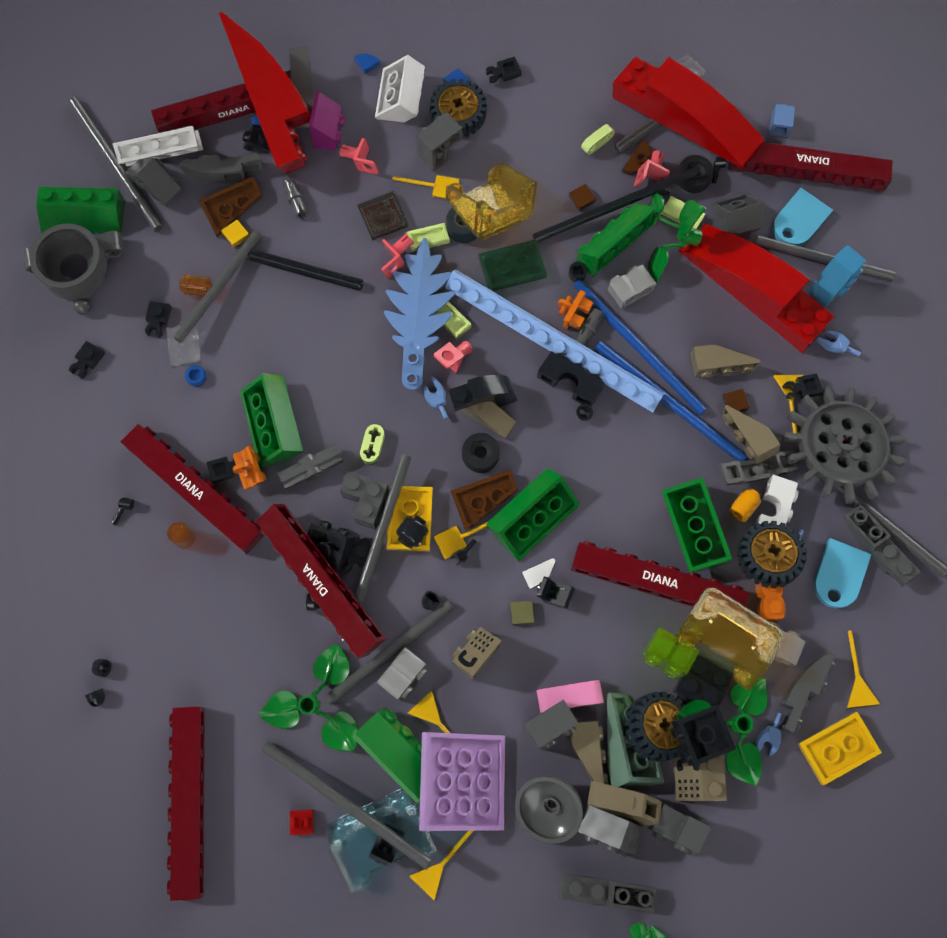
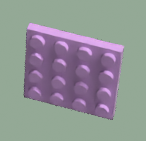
(462, 782)

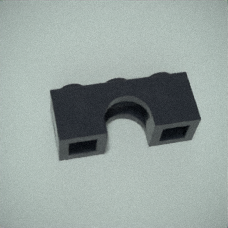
(557, 368)

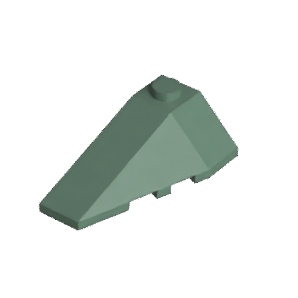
(624, 764)

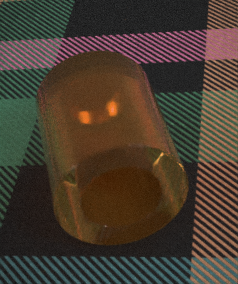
(195, 285)
(181, 535)

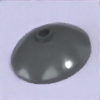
(540, 817)

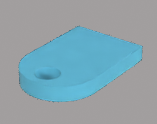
(801, 218)
(841, 571)

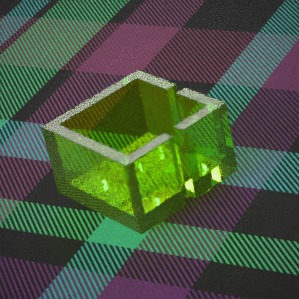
(672, 658)

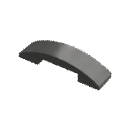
(301, 75)
(747, 471)

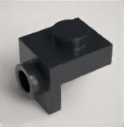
(255, 138)
(555, 593)
(384, 852)

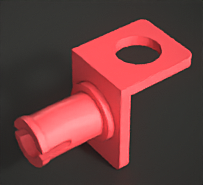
(359, 156)
(652, 169)
(396, 251)
(453, 356)

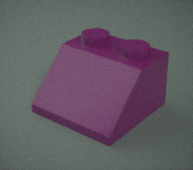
(326, 123)

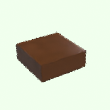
(582, 197)
(736, 400)

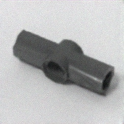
(310, 467)

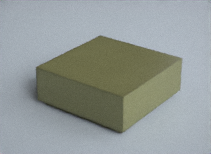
(522, 612)

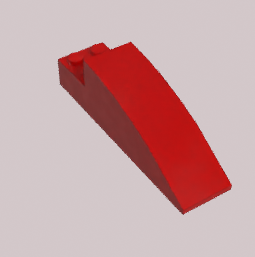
(273, 97)
(688, 107)
(761, 284)

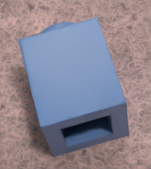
(781, 120)

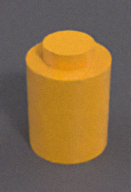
(745, 505)

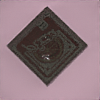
(382, 215)

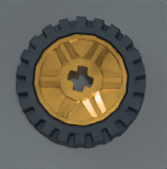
(462, 102)
(766, 567)
(651, 724)

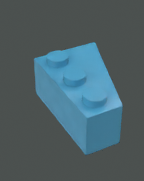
(837, 276)

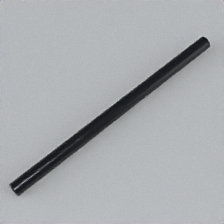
(617, 204)

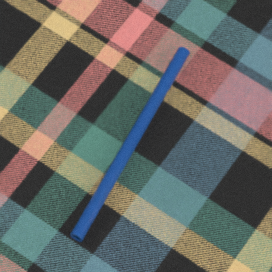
(650, 358)
(674, 405)

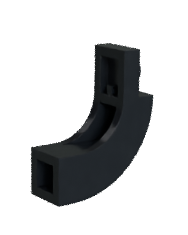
(483, 389)

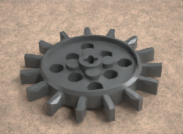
(836, 436)

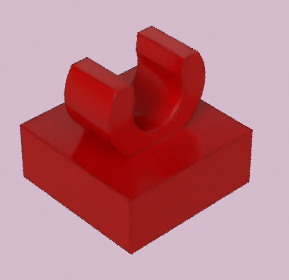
(301, 822)

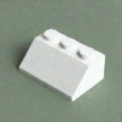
(400, 90)

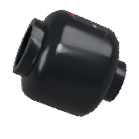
(412, 531)

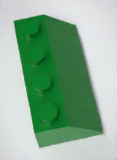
(92, 208)
(615, 238)
(271, 419)
(533, 514)
(697, 526)
(393, 750)

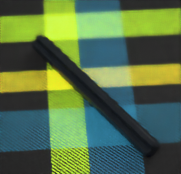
(306, 270)

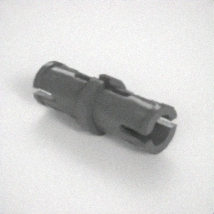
(295, 198)
(589, 327)

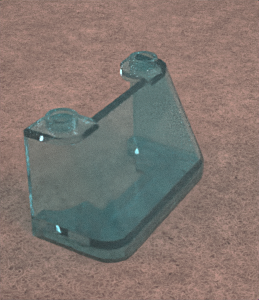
(353, 841)

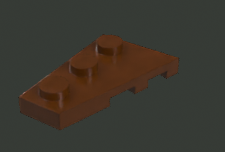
(230, 203)
(482, 497)

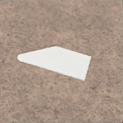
(535, 574)

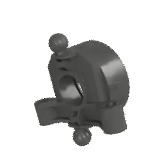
(66, 242)

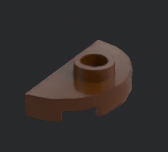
(638, 158)

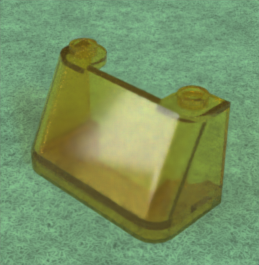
(495, 205)
(733, 634)

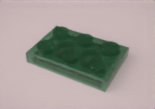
(512, 265)

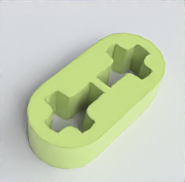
(598, 139)
(367, 443)

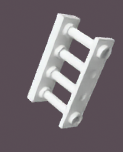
(158, 146)

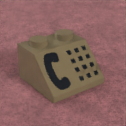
(476, 652)
(701, 781)

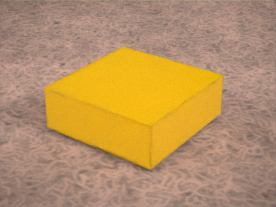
(235, 233)

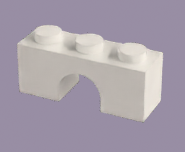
(781, 494)

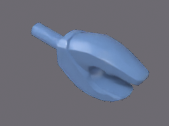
(839, 345)
(436, 399)
(771, 735)

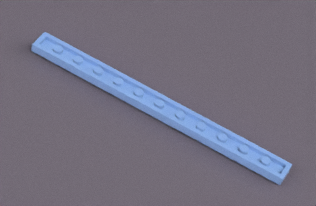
(554, 340)

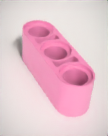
(574, 695)

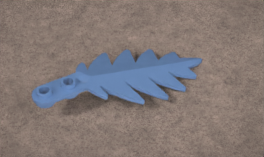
(417, 307)

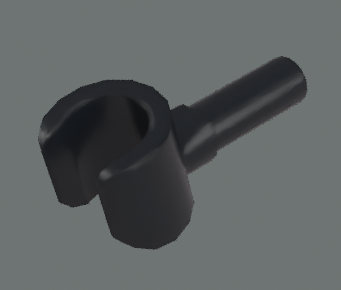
(718, 163)
(123, 504)
(462, 554)

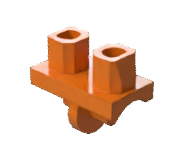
(572, 318)
(248, 467)

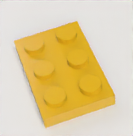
(411, 502)
(839, 748)

